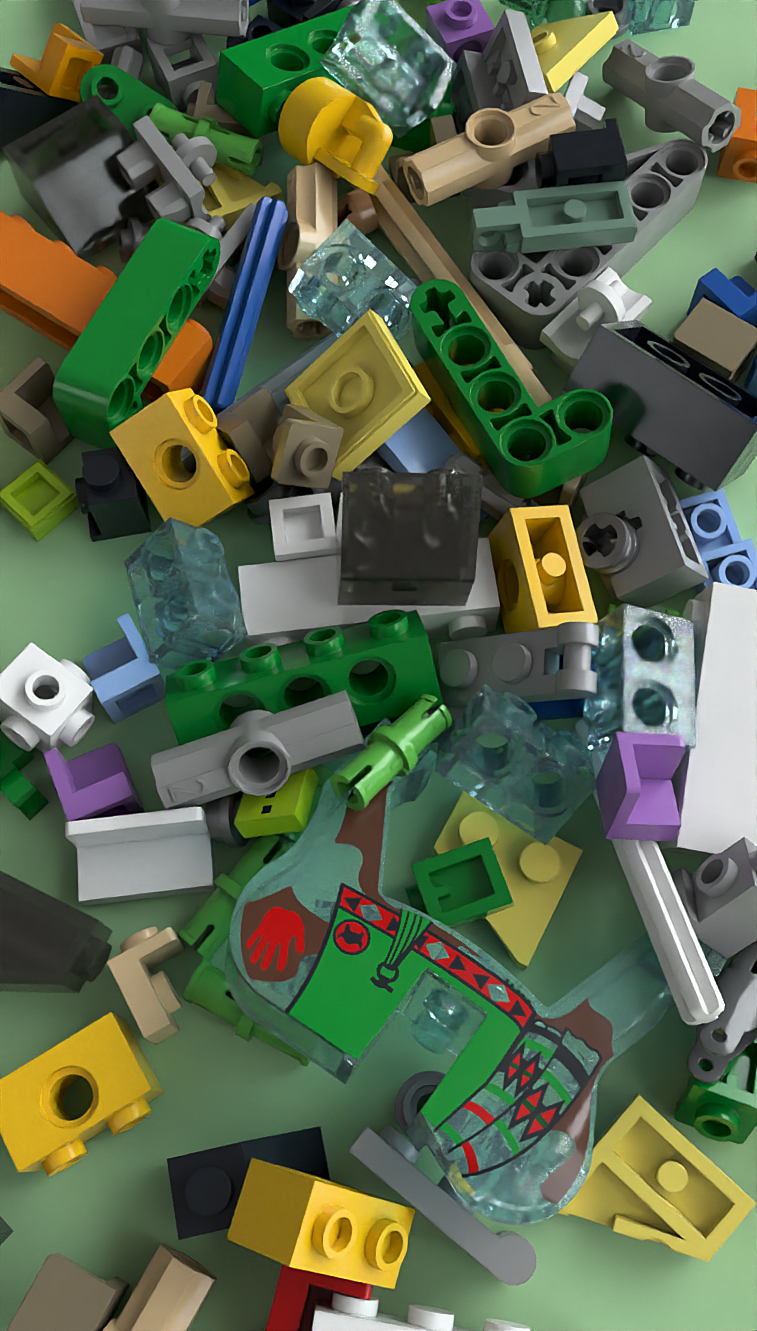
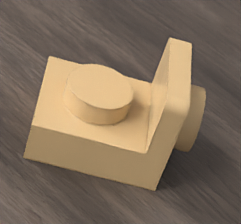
(149, 995)

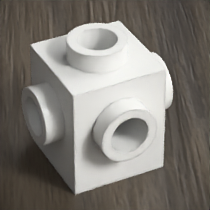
(44, 701)

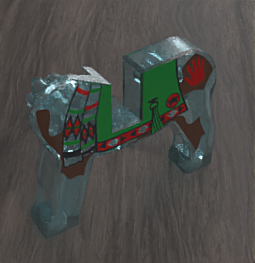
(336, 961)

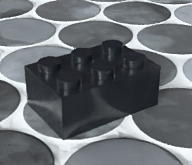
(671, 403)

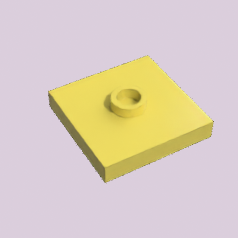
(569, 44)
(361, 387)

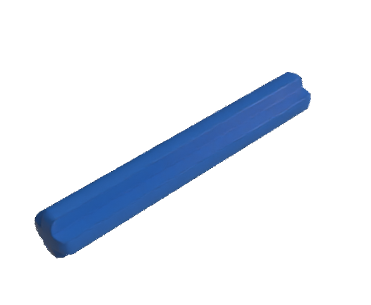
(244, 304)

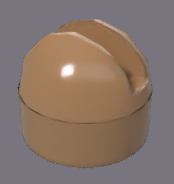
(359, 210)

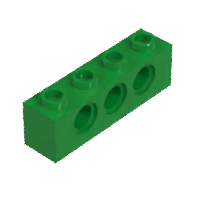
(264, 71)
(326, 654)

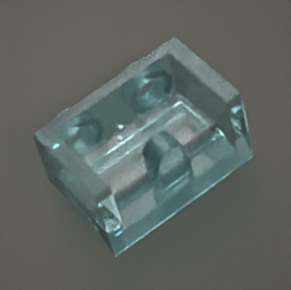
(389, 63)

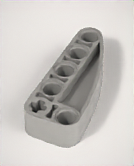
(535, 287)

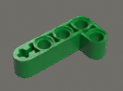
(133, 330)
(494, 384)

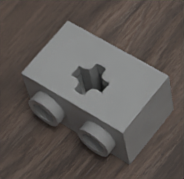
(667, 551)

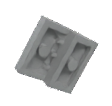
(500, 76)

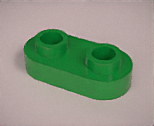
(133, 97)

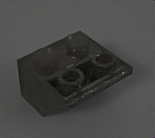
(73, 177)
(407, 537)

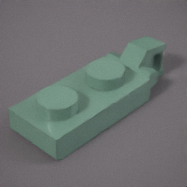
(556, 219)

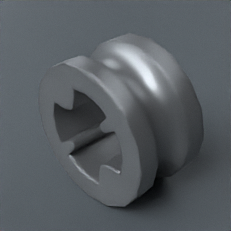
(626, 543)

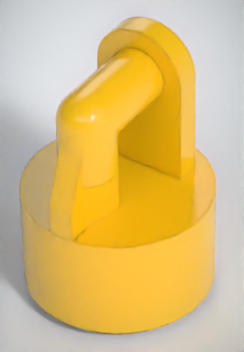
(334, 129)

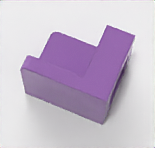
(94, 784)
(637, 787)

